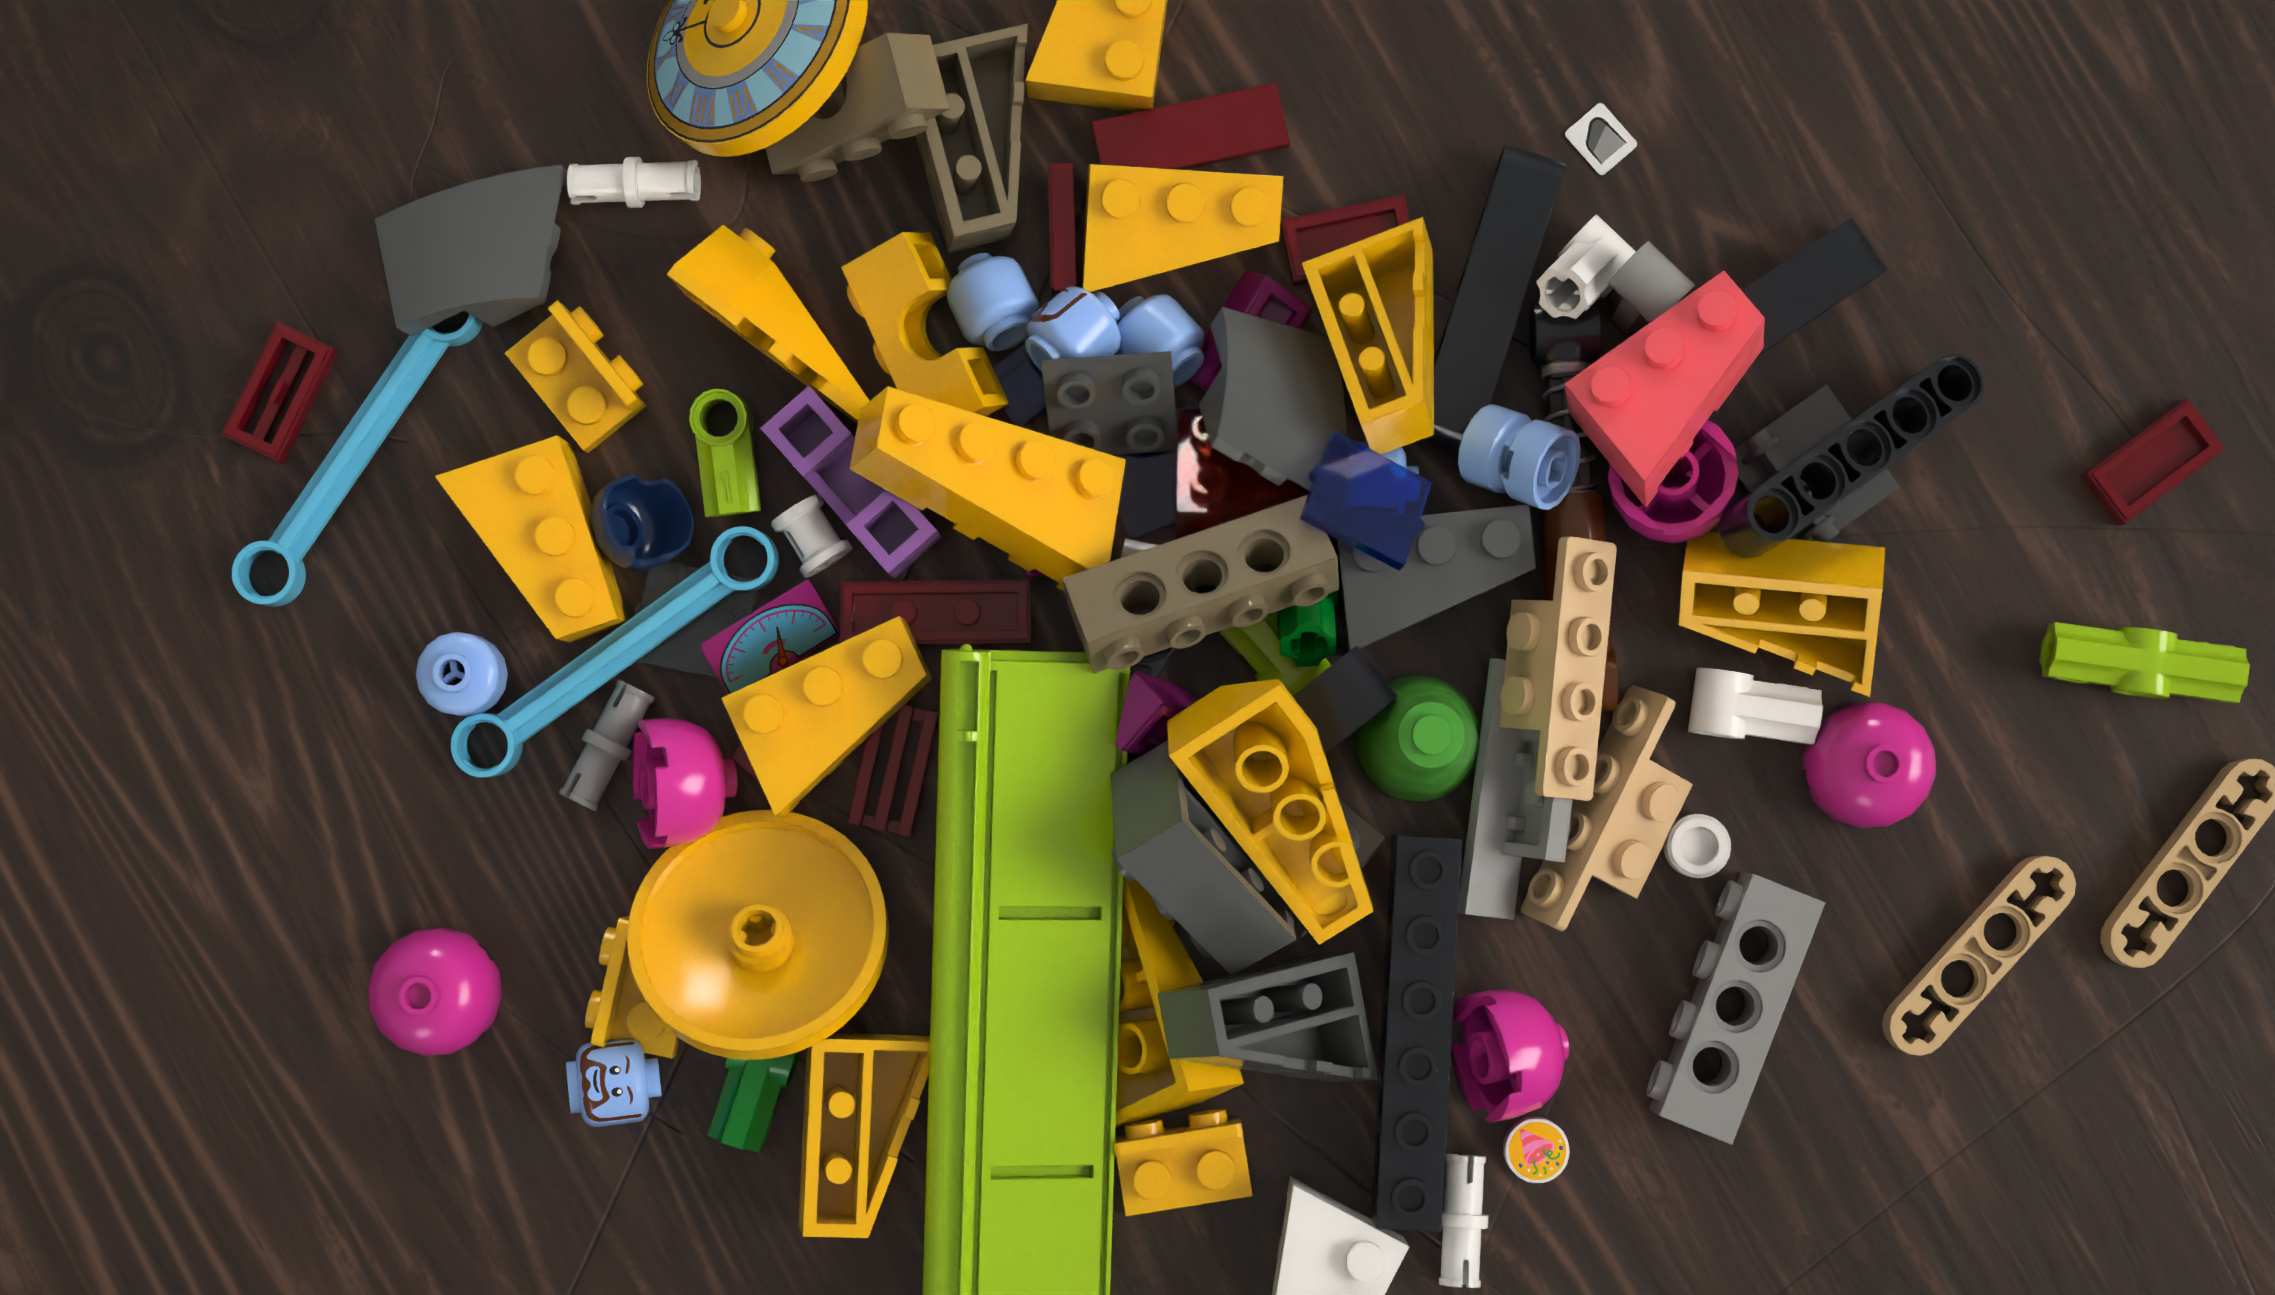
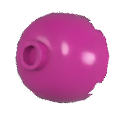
(1689, 496)
(1869, 765)
(679, 781)
(434, 992)
(1508, 1053)

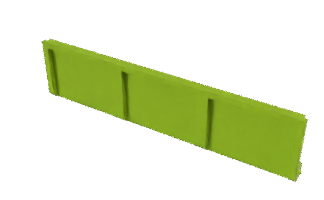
(1024, 976)

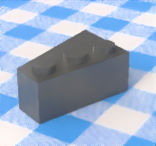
(1447, 565)
(1194, 864)
(1276, 1019)

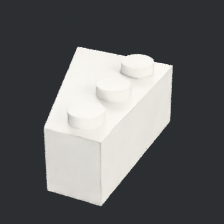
(1333, 1248)

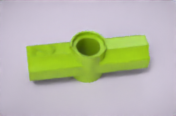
(2144, 662)

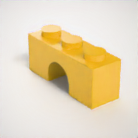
(894, 293)

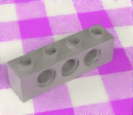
(1766, 984)

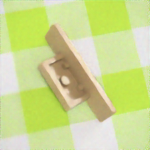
(1560, 665)
(1623, 823)

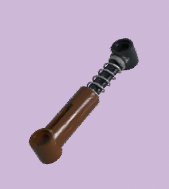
(1563, 350)

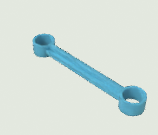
(348, 460)
(613, 653)

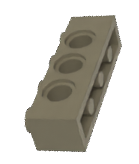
(1214, 557)

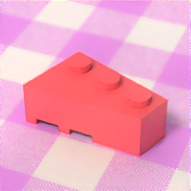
(1666, 381)

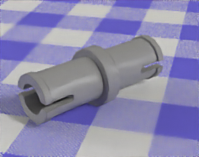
(606, 745)

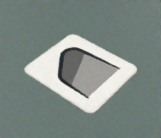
(1601, 139)

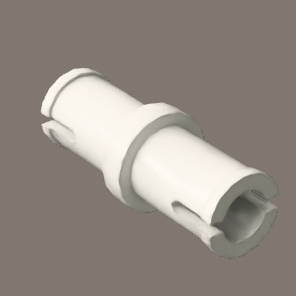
(634, 182)
(1462, 1220)

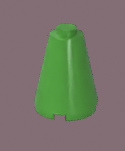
(1420, 741)

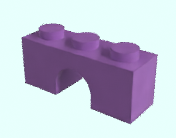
(822, 454)

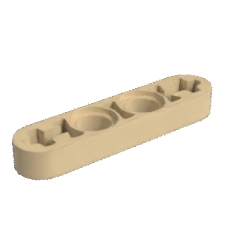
(2184, 856)
(1986, 962)

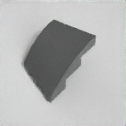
(473, 249)
(1273, 396)

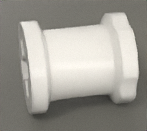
(811, 535)

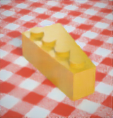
(1100, 54)
(996, 481)

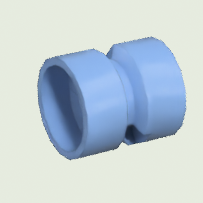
(1519, 456)

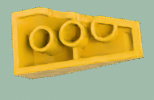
(751, 297)
(1273, 790)
(1151, 964)

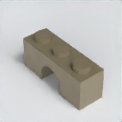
(889, 95)

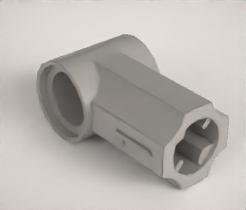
(1646, 288)

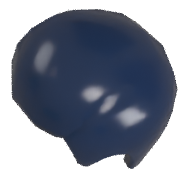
(641, 522)

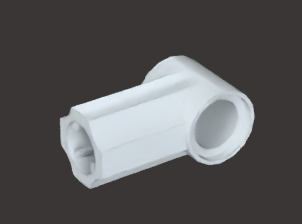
(1583, 270)
(1736, 706)

